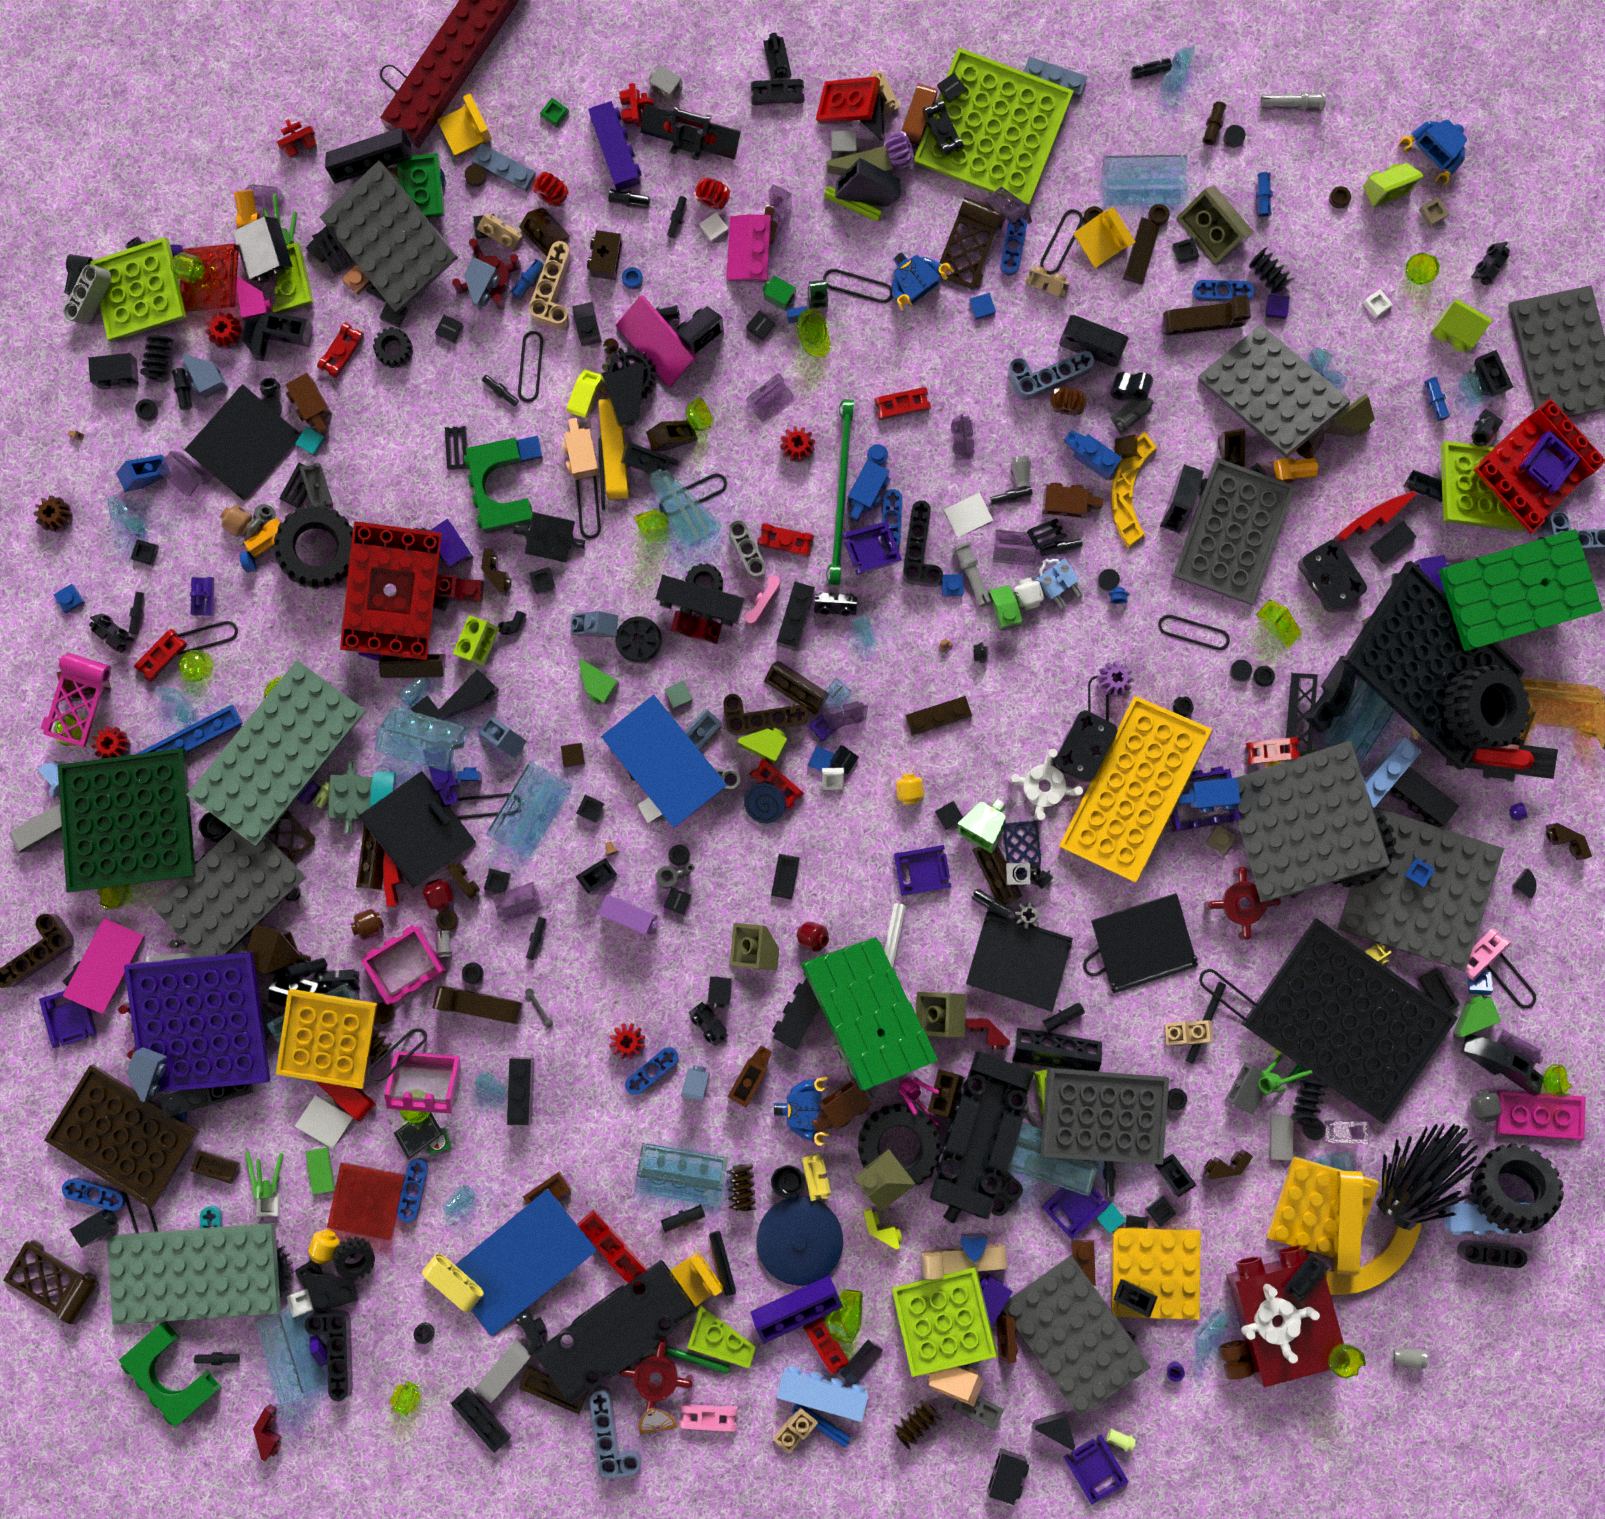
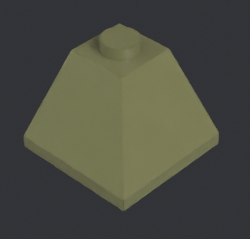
(1353, 419)
(753, 947)
(884, 1180)

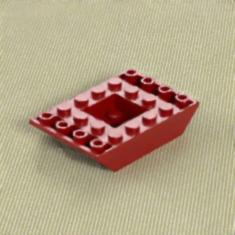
(394, 623)

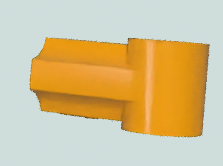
(245, 208)
(1289, 469)
(264, 539)

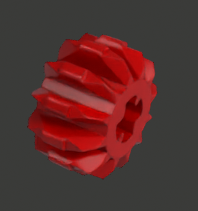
(550, 189)
(712, 193)
(230, 333)
(803, 450)
(105, 738)
(621, 1036)

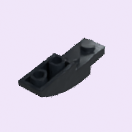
(1335, 698)
(1501, 1059)
(196, 1098)

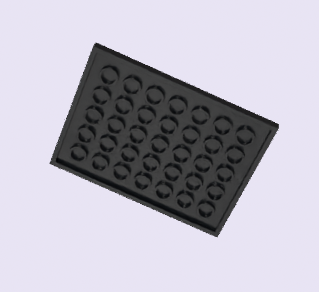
(1413, 654)
(1349, 1021)

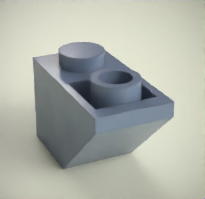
(480, 281)
(205, 375)
(594, 624)
(145, 1071)

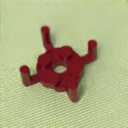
(502, 269)
(1231, 905)
(661, 1365)

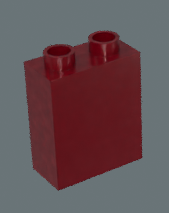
(1315, 1337)

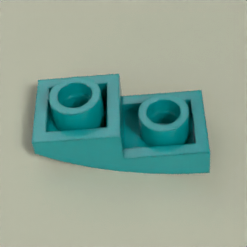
(382, 785)

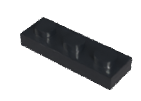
(481, 1419)

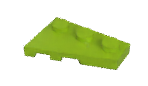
(293, 287)
(719, 1340)

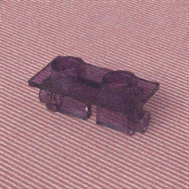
(961, 428)
(853, 713)
(1520, 1046)

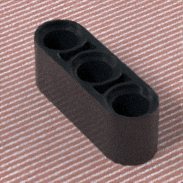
(1501, 1258)

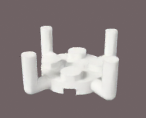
(1053, 776)
(1291, 1321)

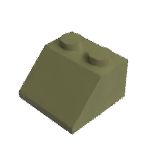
(942, 1013)

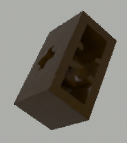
(607, 266)
(949, 1089)

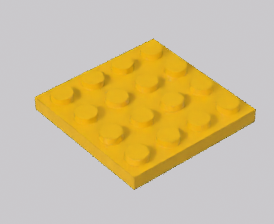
(326, 1038)
(1309, 1206)
(1162, 1262)

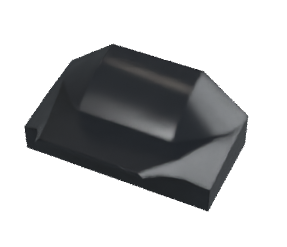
(254, 338)
(1491, 374)

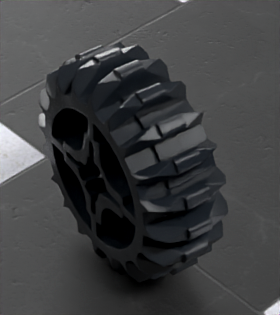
(633, 356)

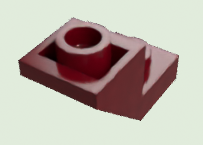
(459, 589)
(696, 627)
(993, 1034)
(266, 1439)

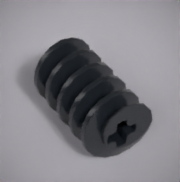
(1270, 271)
(155, 357)
(1307, 1102)

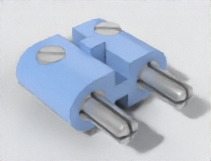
(1057, 580)

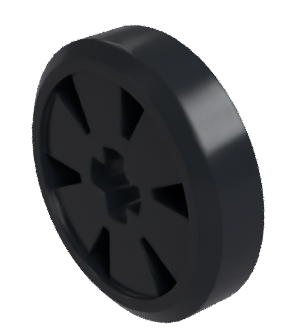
(644, 628)

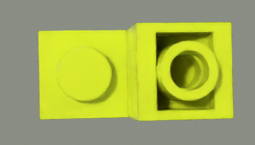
(583, 393)
(887, 1234)

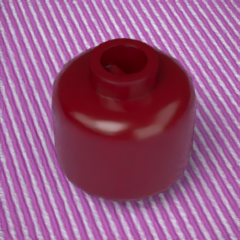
(437, 895)
(813, 936)

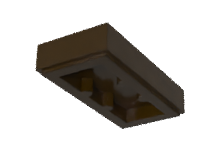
(215, 1166)

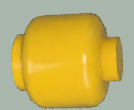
(910, 789)
(323, 1246)

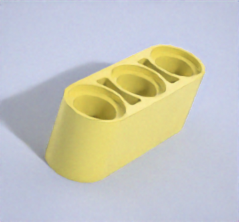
(452, 1282)

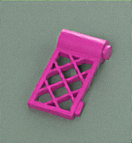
(79, 671)

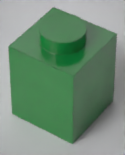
(779, 292)

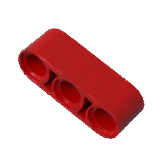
(350, 1099)

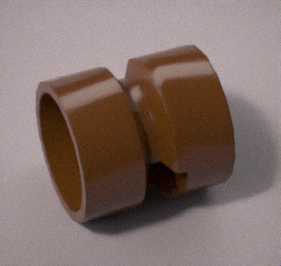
(1237, 1363)

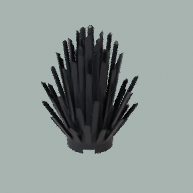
(1418, 1182)

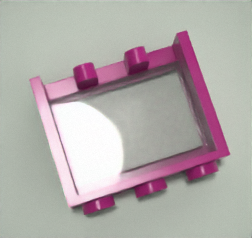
(403, 965)
(423, 1082)

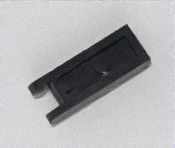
(645, 459)

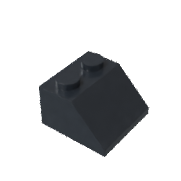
(701, 329)

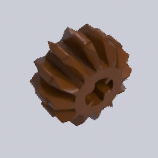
(1068, 401)
(58, 518)

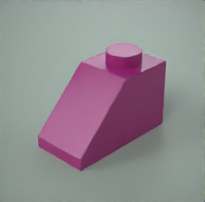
(251, 300)

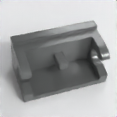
(316, 485)
(1246, 1091)
(982, 1412)

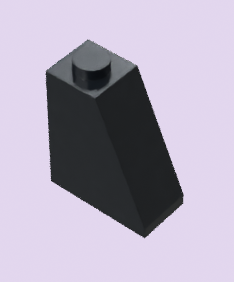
(868, 185)
(624, 393)
(1182, 498)

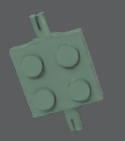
(348, 796)

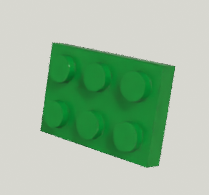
(423, 183)

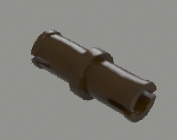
(1214, 123)

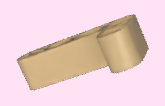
(554, 283)
(952, 1260)

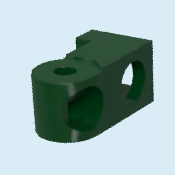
(818, 294)

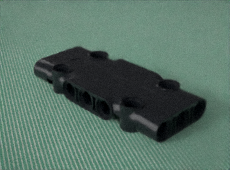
(982, 1135)
(615, 1331)

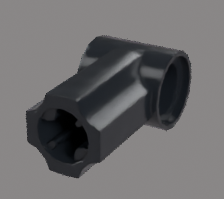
(74, 267)
(1485, 428)

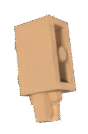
(581, 452)
(957, 1384)

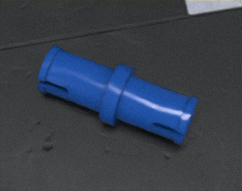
(1264, 194)
(527, 279)
(1437, 399)

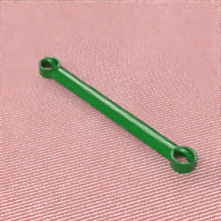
(847, 417)

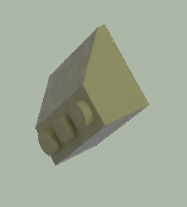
(1214, 224)

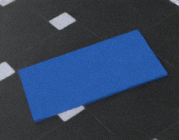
(663, 761)

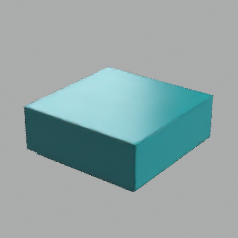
(310, 441)
(1110, 1218)

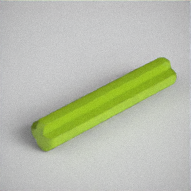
(862, 208)

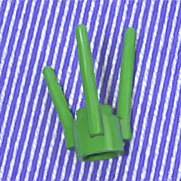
(288, 237)
(1271, 1082)
(260, 1188)

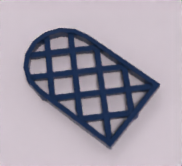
(1036, 837)

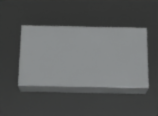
(1281, 1137)

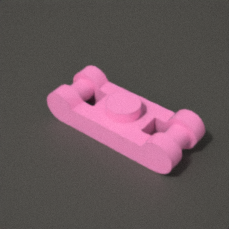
(762, 601)
(1484, 953)
(708, 1417)

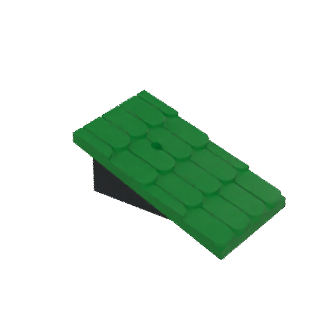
(1520, 590)
(869, 1013)

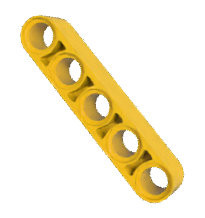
(613, 448)
(1348, 1222)

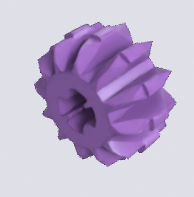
(899, 150)
(1107, 678)

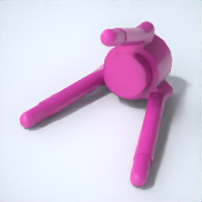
(910, 1089)

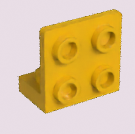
(464, 127)
(1103, 237)
(697, 1278)

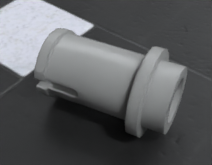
(443, 944)

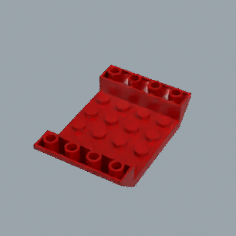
(1514, 486)

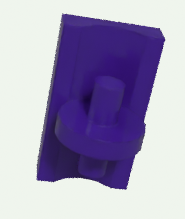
(202, 596)

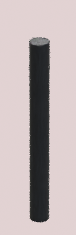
(1208, 1016)

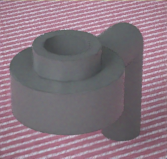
(259, 519)
(672, 874)

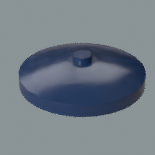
(799, 1240)

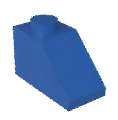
(139, 472)

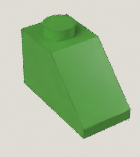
(1005, 607)
(597, 683)
(1476, 1016)

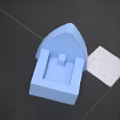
(50, 773)

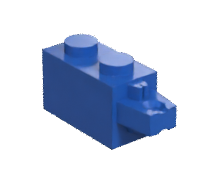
(1092, 453)
(867, 488)
(1213, 794)

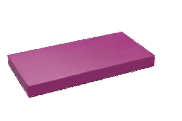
(652, 334)
(103, 966)
(1541, 1115)

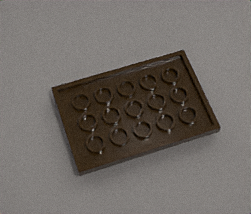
(121, 1136)

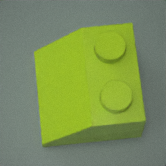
(1392, 183)
(1460, 326)
(765, 744)

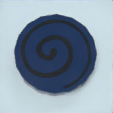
(765, 802)

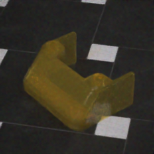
(1566, 705)

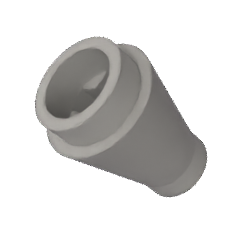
(1021, 470)
(1411, 1357)

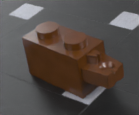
(309, 401)
(1069, 501)
(750, 1077)
(841, 1107)

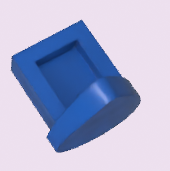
(973, 1245)

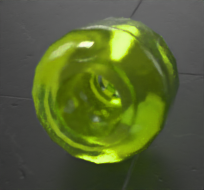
(187, 267)
(405, 1398)

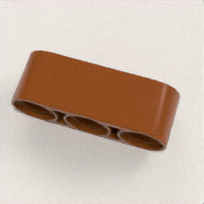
(915, 122)

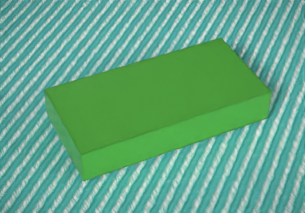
(320, 1170)

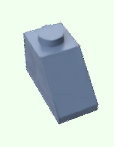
(502, 736)
(695, 1083)

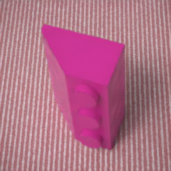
(749, 248)

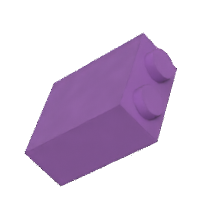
(628, 915)

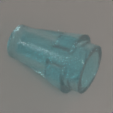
(1471, 387)
(864, 630)
(412, 692)
(489, 1084)
(460, 1199)

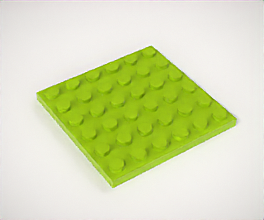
(1004, 125)

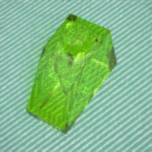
(652, 524)
(1279, 622)
(846, 1321)

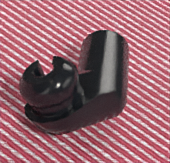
(512, 626)

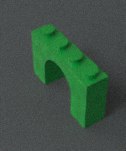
(482, 462)
(141, 1364)

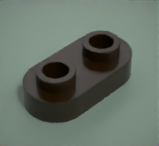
(459, 874)

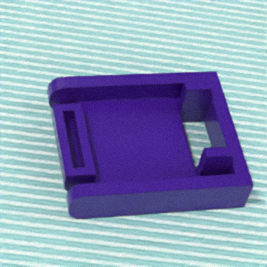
(1545, 466)
(866, 548)
(925, 869)
(66, 1021)
(1077, 1207)
(1093, 1465)

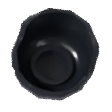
(213, 828)
(787, 1181)

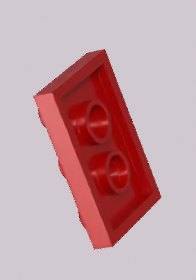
(848, 100)

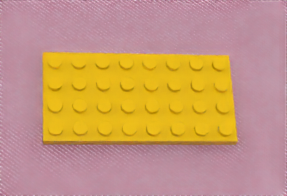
(1136, 789)

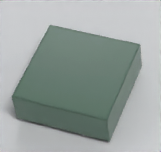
(678, 694)

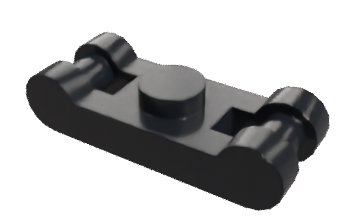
(777, 91)
(942, 128)

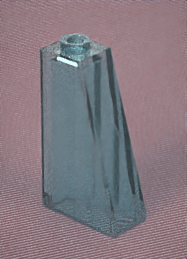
(684, 511)

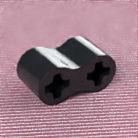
(1131, 386)

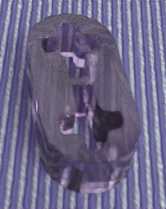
(264, 191)

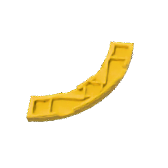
(1122, 492)
(1380, 1267)

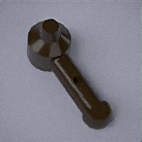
(609, 346)

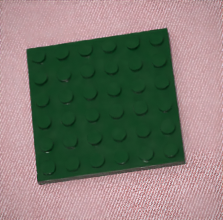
(126, 820)

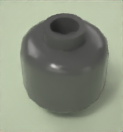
(1486, 1106)

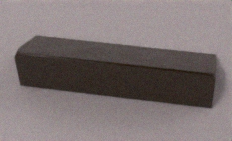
(1141, 251)
(409, 667)
(796, 687)
(370, 863)
(995, 872)

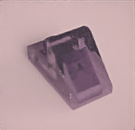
(1347, 1131)

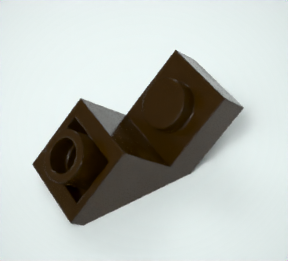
(498, 578)
(1560, 834)
(1218, 1169)

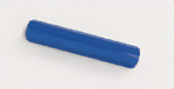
(826, 1427)

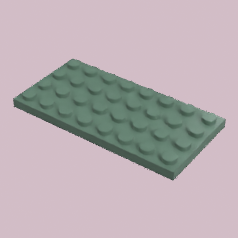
(276, 753)
(194, 1273)

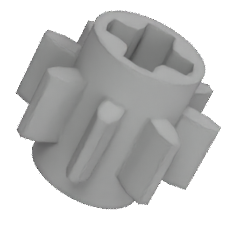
(1032, 911)

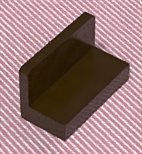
(542, 229)

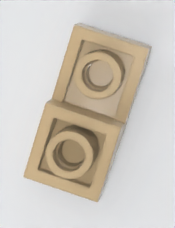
(1189, 1033)
(794, 1430)

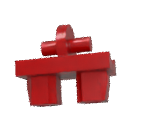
(632, 97)
(288, 143)

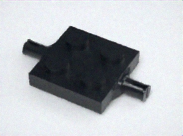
(549, 536)

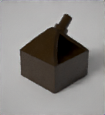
(273, 949)

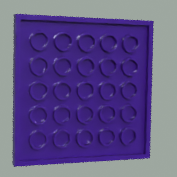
(200, 1017)

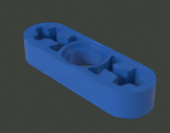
(1016, 260)
(1217, 283)
(898, 505)
(643, 1085)
(80, 1184)
(404, 1194)

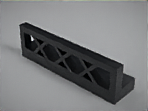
(1293, 709)
(1057, 1055)

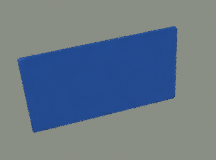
(524, 1260)

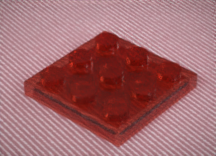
(219, 280)
(366, 1201)

